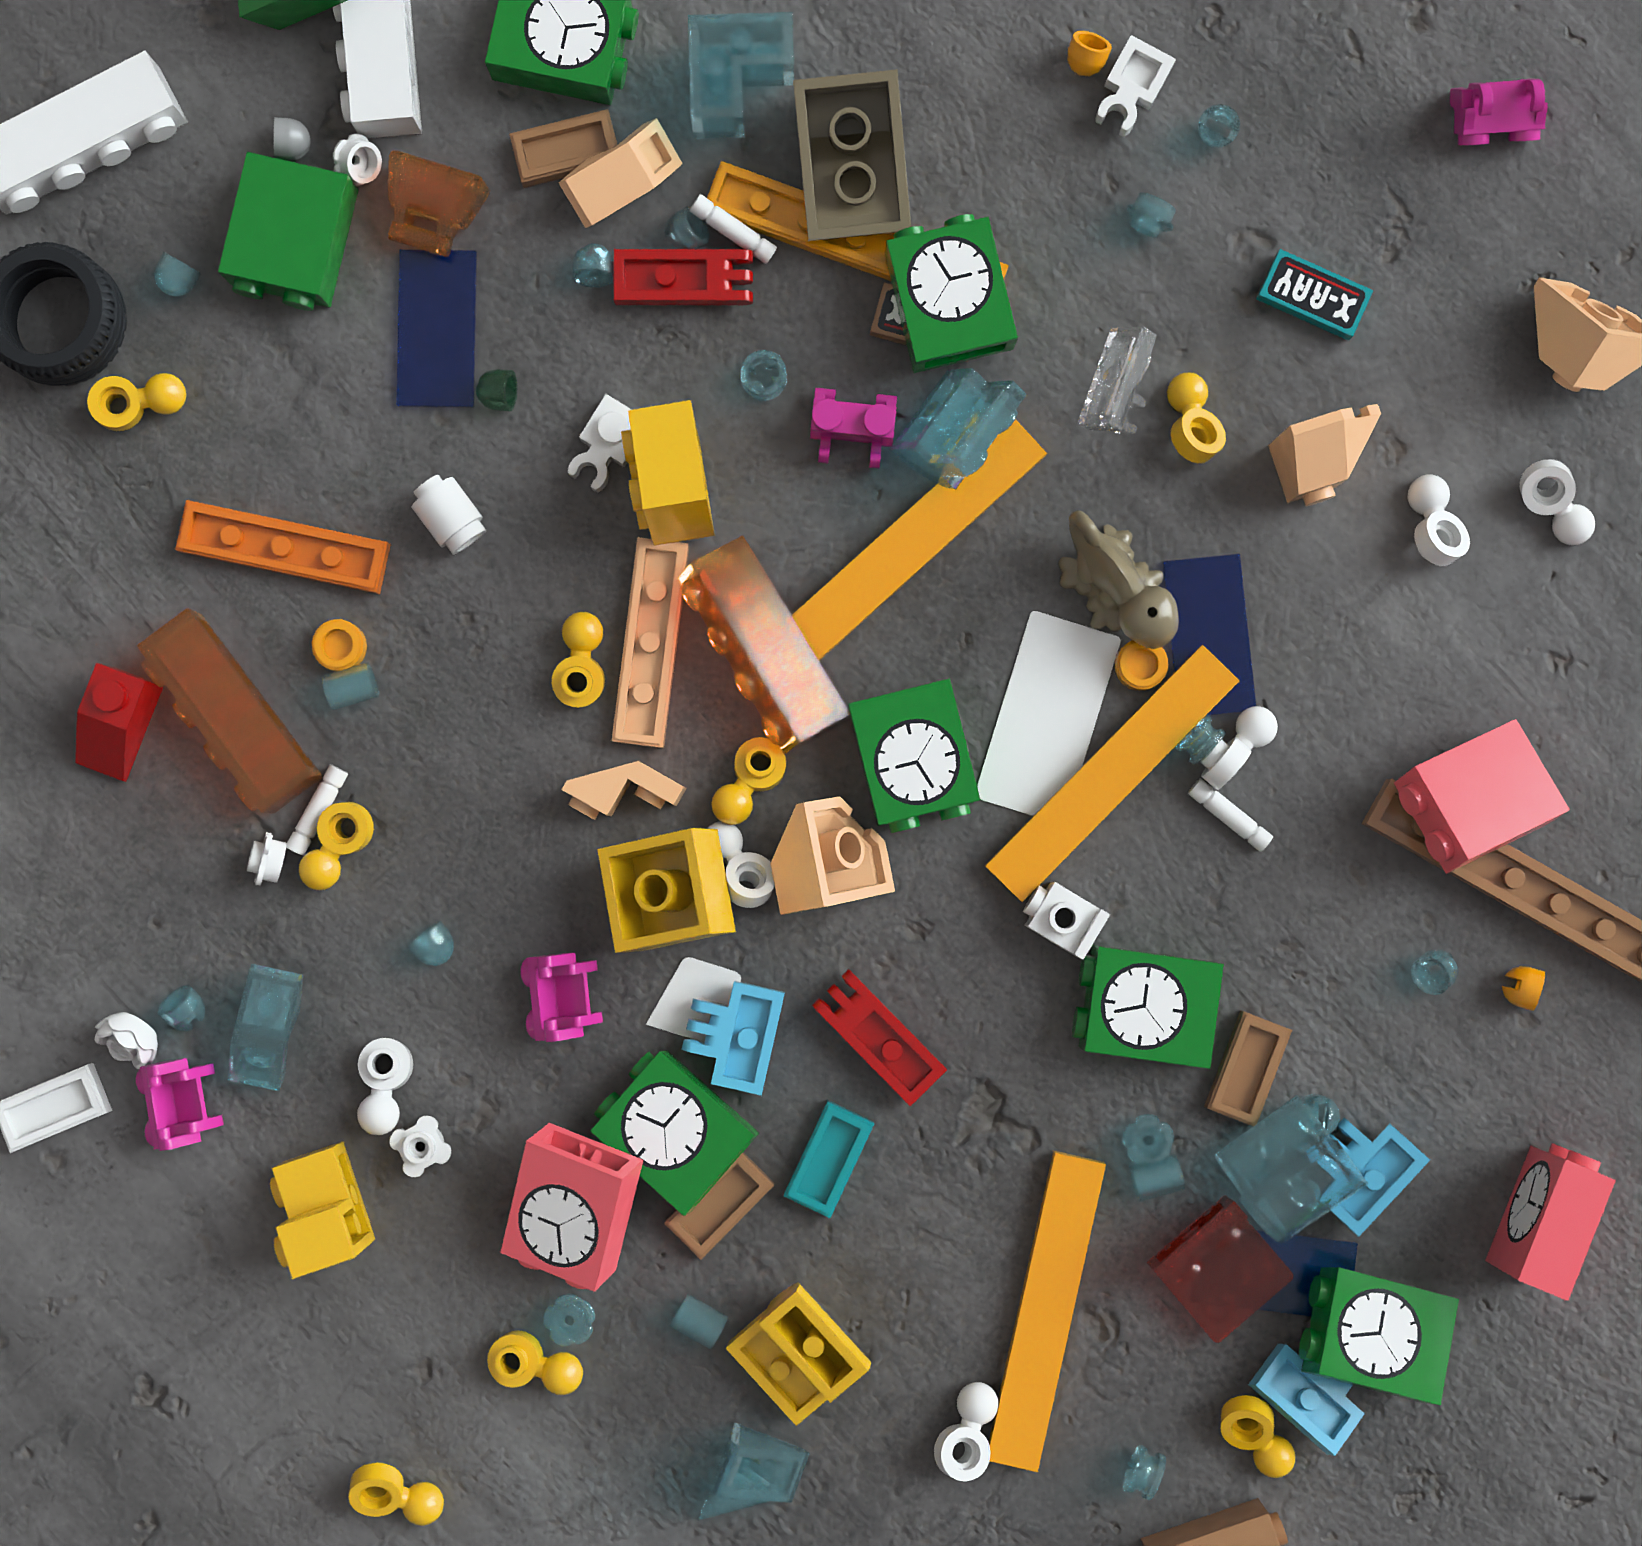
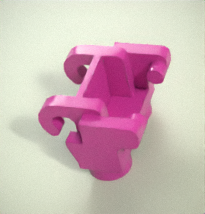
(1497, 108)
(853, 423)
(558, 996)
(175, 1103)

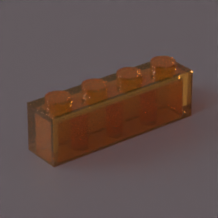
(762, 645)
(228, 712)

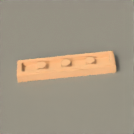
(650, 644)

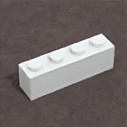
(379, 67)
(84, 130)

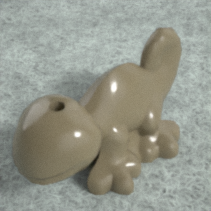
(1117, 588)

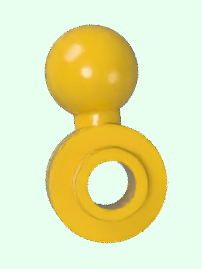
(161, 393)
(1197, 432)
(582, 634)
(733, 802)
(321, 866)
(559, 1372)
(1249, 1425)
(379, 1490)

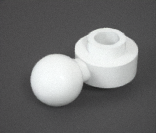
(1571, 522)
(1440, 535)
(1254, 728)
(744, 867)
(379, 1111)
(977, 1406)

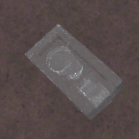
(1116, 379)

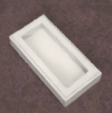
(52, 1107)

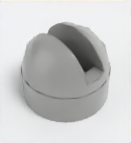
(290, 139)

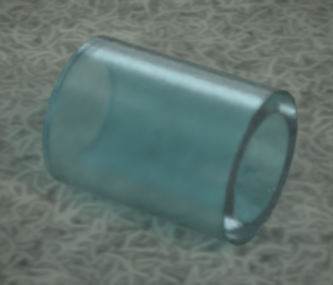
(350, 686)
(1157, 1179)
(699, 1321)

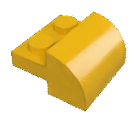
(798, 1354)

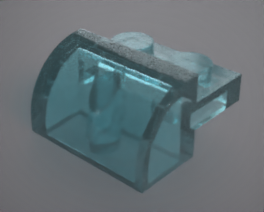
(957, 426)
(1289, 1170)

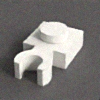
(1135, 80)
(605, 441)

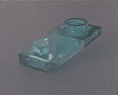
(264, 1027)

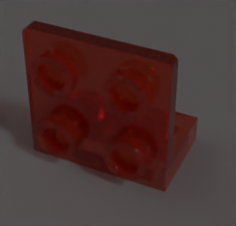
(1221, 1269)

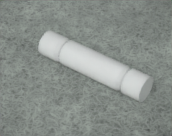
(732, 228)
(321, 799)
(1230, 815)

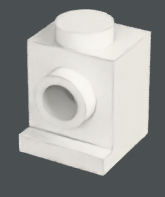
(1086, 922)

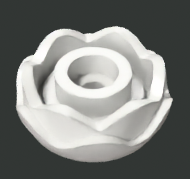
(127, 1038)

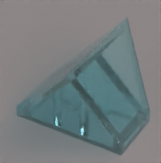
(754, 1472)

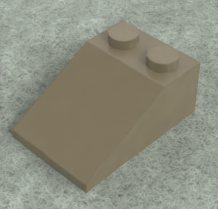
(852, 155)

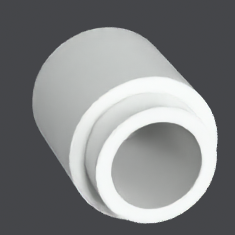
(448, 513)

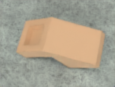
(621, 174)
(606, 788)

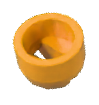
(1088, 53)
(1527, 988)

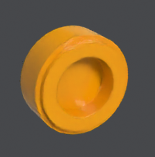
(339, 645)
(1140, 666)

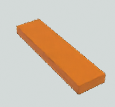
(283, 547)

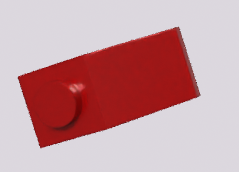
(113, 720)

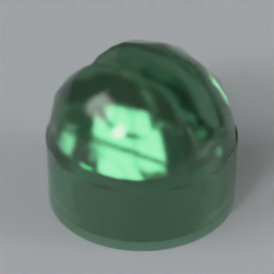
(498, 389)

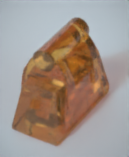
(432, 193)

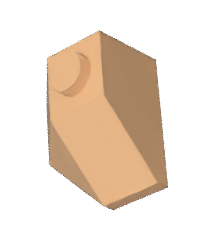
(1584, 338)
(1321, 452)
(828, 858)

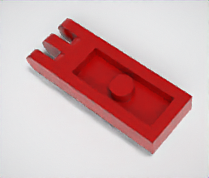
(681, 276)
(881, 1039)

